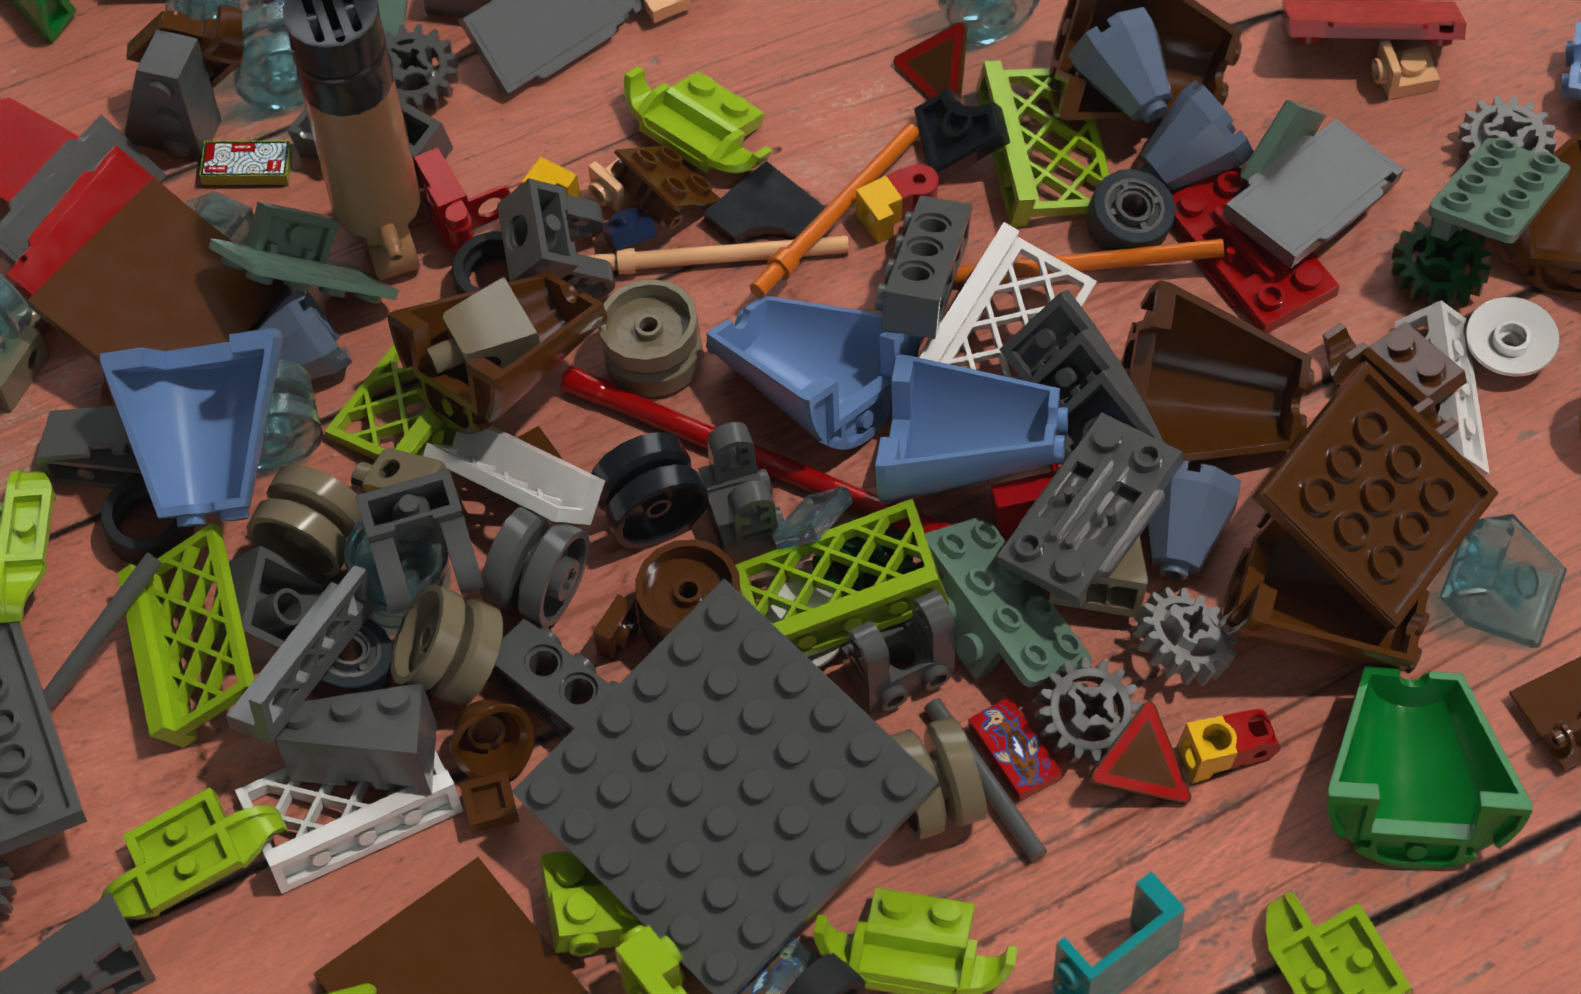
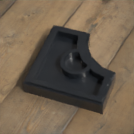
(957, 133)
(763, 206)

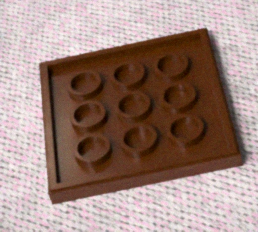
(152, 283)
(1376, 495)
(455, 941)

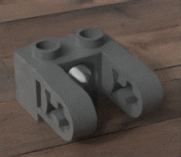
(537, 233)
(739, 495)
(411, 518)
(922, 641)

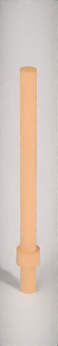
(627, 260)

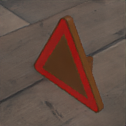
(937, 61)
(1143, 761)

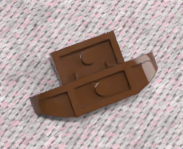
(219, 39)
(1406, 362)

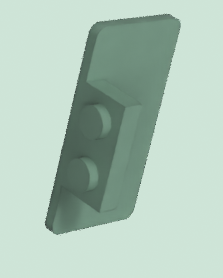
(1497, 191)
(296, 249)
(997, 610)

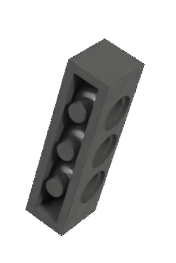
(924, 267)
(532, 649)

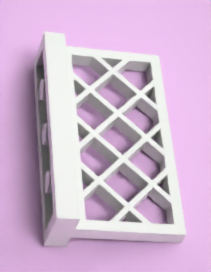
(985, 284)
(359, 830)

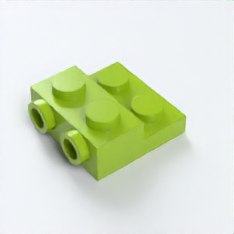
(580, 907)
(649, 963)

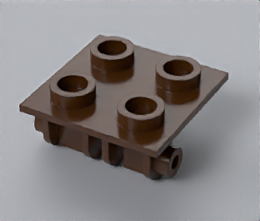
(661, 182)
(1554, 711)

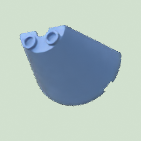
(816, 364)
(197, 421)
(964, 429)

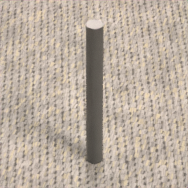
(101, 629)
(997, 795)

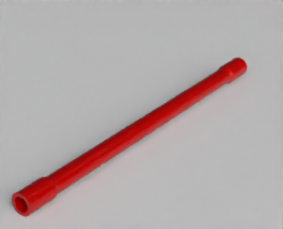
(602, 392)

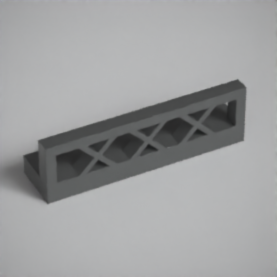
(303, 658)

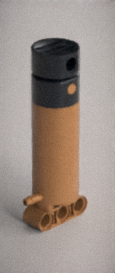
(357, 125)

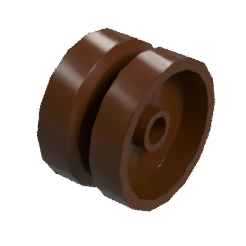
(676, 581)

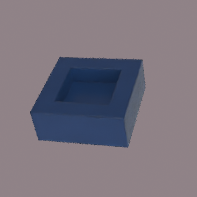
(628, 228)

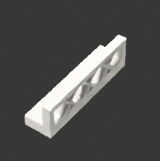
(1448, 334)
(522, 474)

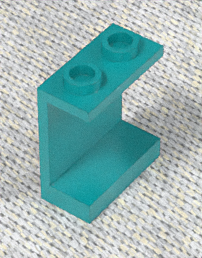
(1158, 923)

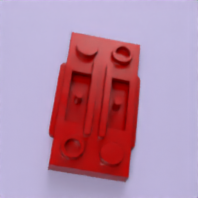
(1374, 19)
(25, 145)
(77, 218)
(1248, 272)

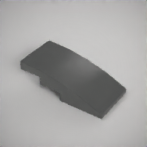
(1069, 353)

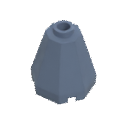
(1126, 65)
(1194, 141)
(306, 334)
(1191, 519)

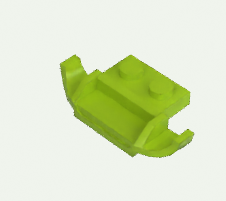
(697, 120)
(23, 539)
(188, 852)
(916, 947)
(1335, 956)

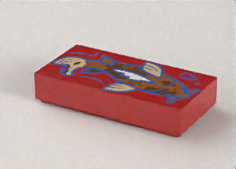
(1014, 749)

